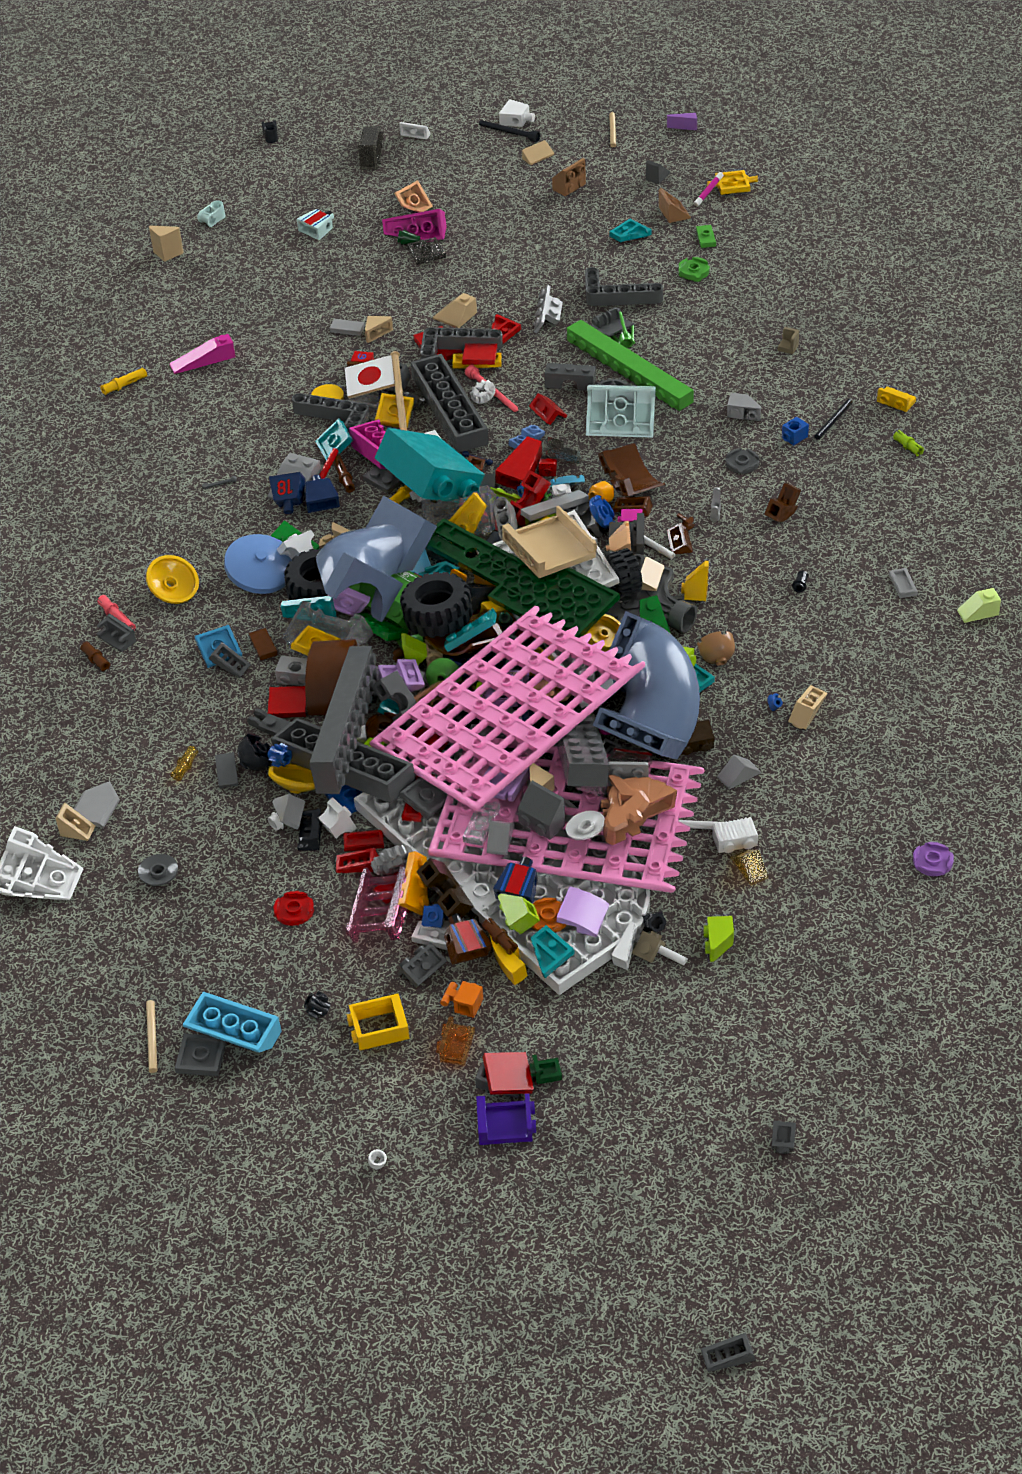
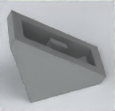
(737, 771)
(289, 810)
(499, 837)

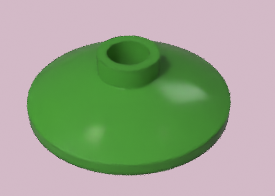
(442, 667)

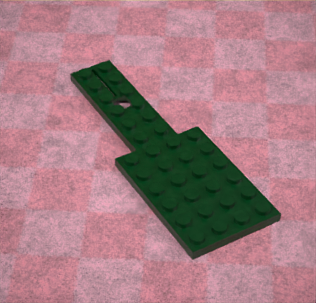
(518, 589)

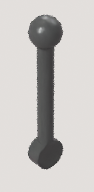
(206, 485)

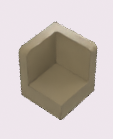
(790, 340)

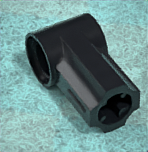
(654, 921)

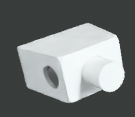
(515, 114)

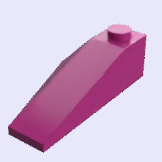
(424, 224)
(210, 352)

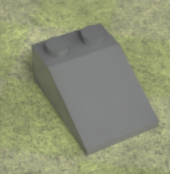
(298, 463)

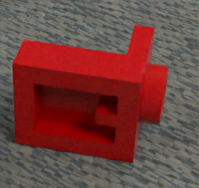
(547, 467)

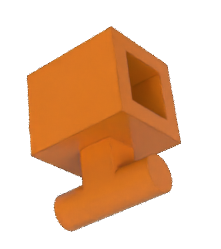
(465, 1000)

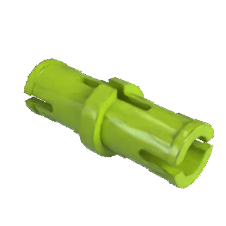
(908, 443)

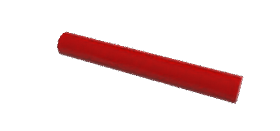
(328, 463)

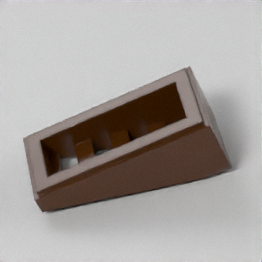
(636, 503)

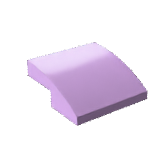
(407, 670)
(583, 911)

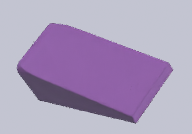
(682, 121)

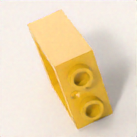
(374, 1008)

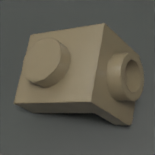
(648, 946)

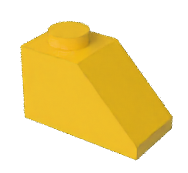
(696, 583)

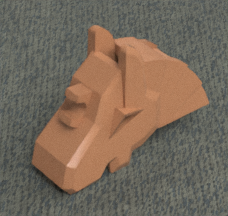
(631, 803)

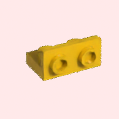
(895, 398)

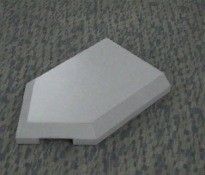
(98, 804)

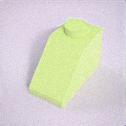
(980, 606)

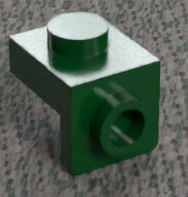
(545, 1070)

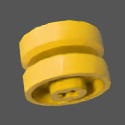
(605, 630)

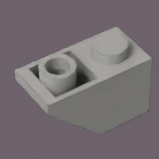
(743, 407)

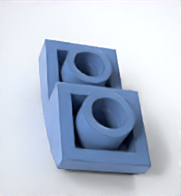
(532, 431)

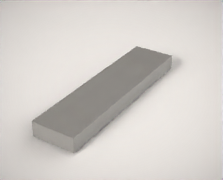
(549, 507)

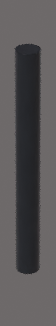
(833, 419)

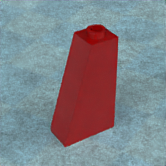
(519, 462)

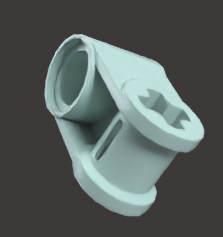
(212, 213)

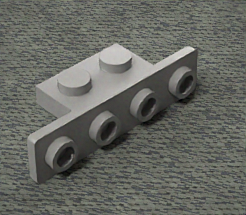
(548, 309)

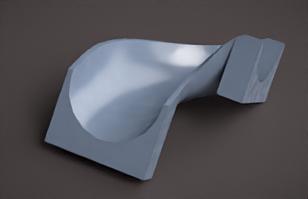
(374, 553)
(661, 698)

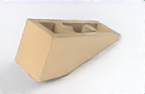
(807, 707)

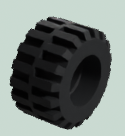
(628, 571)

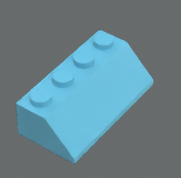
(233, 1023)

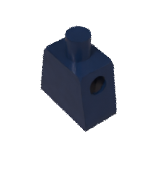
(320, 494)

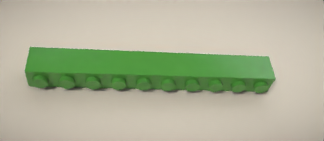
(630, 364)

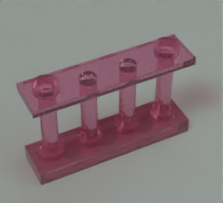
(394, 912)

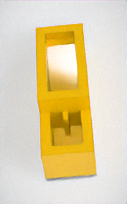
(510, 963)

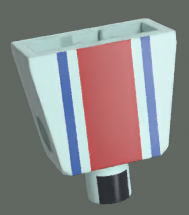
(315, 223)

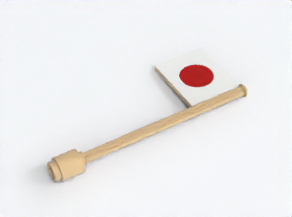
(375, 376)

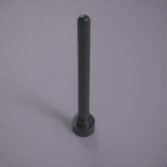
(533, 136)

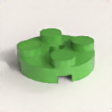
(694, 269)

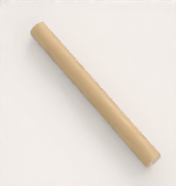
(612, 129)
(151, 1034)

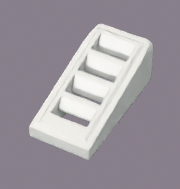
(623, 950)

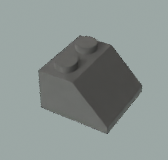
(542, 810)

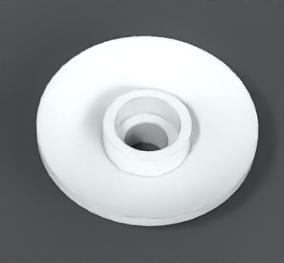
(585, 825)

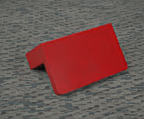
(546, 408)

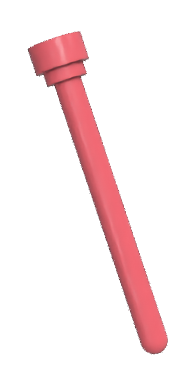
(473, 373)

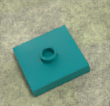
(334, 437)

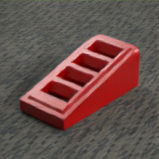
(365, 855)

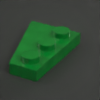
(383, 629)

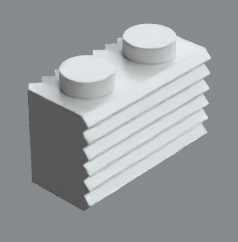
(735, 835)

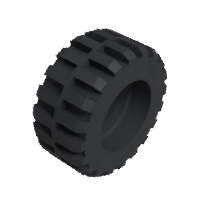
(300, 574)
(436, 604)

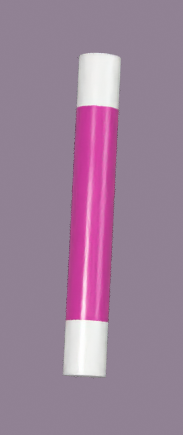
(708, 189)

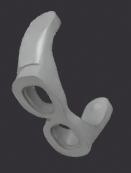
(715, 505)

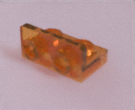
(455, 1042)

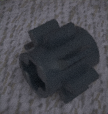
(317, 1004)

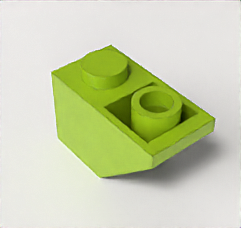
(518, 912)
(719, 934)

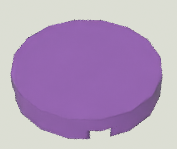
(928, 863)

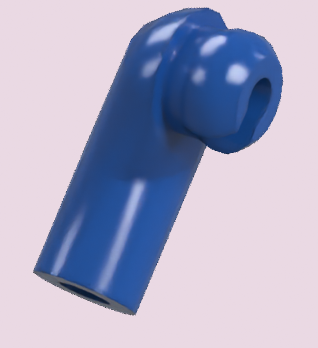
(774, 702)

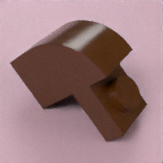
(785, 505)

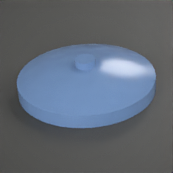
(256, 564)

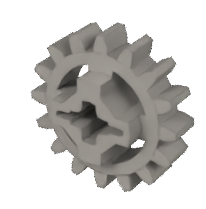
(390, 860)

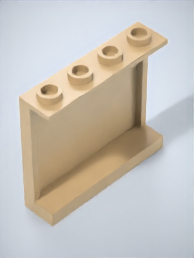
(550, 544)

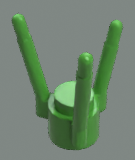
(625, 338)

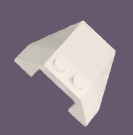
(35, 869)

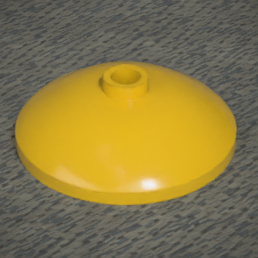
(177, 573)
(292, 778)

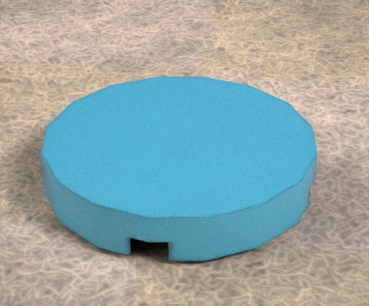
(572, 480)

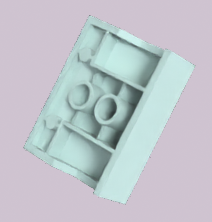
(620, 411)

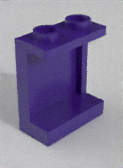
(505, 1121)

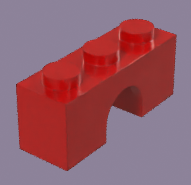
(534, 490)

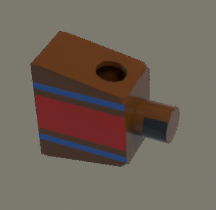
(465, 940)

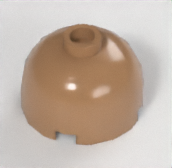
(717, 648)

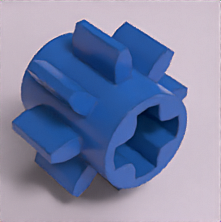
(279, 755)

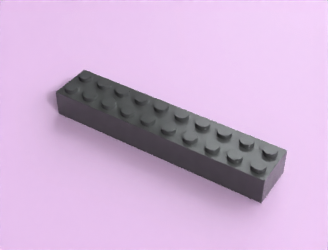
(344, 720)

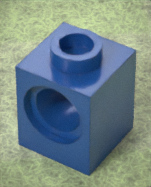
(795, 431)

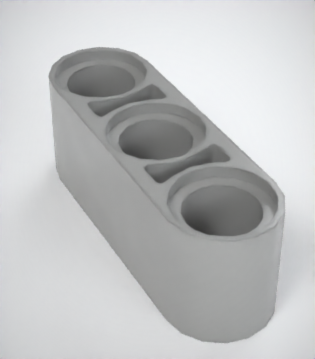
(504, 514)

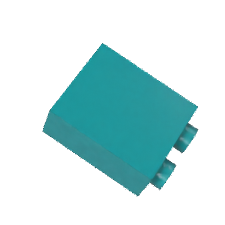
(428, 465)

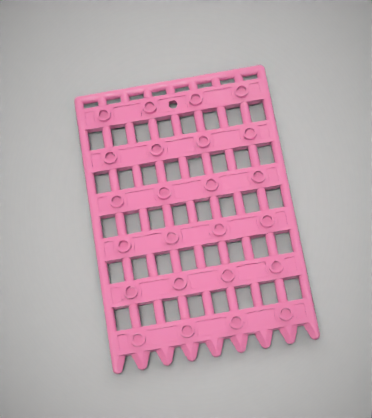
(498, 717)
(576, 852)

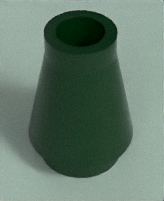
(406, 237)

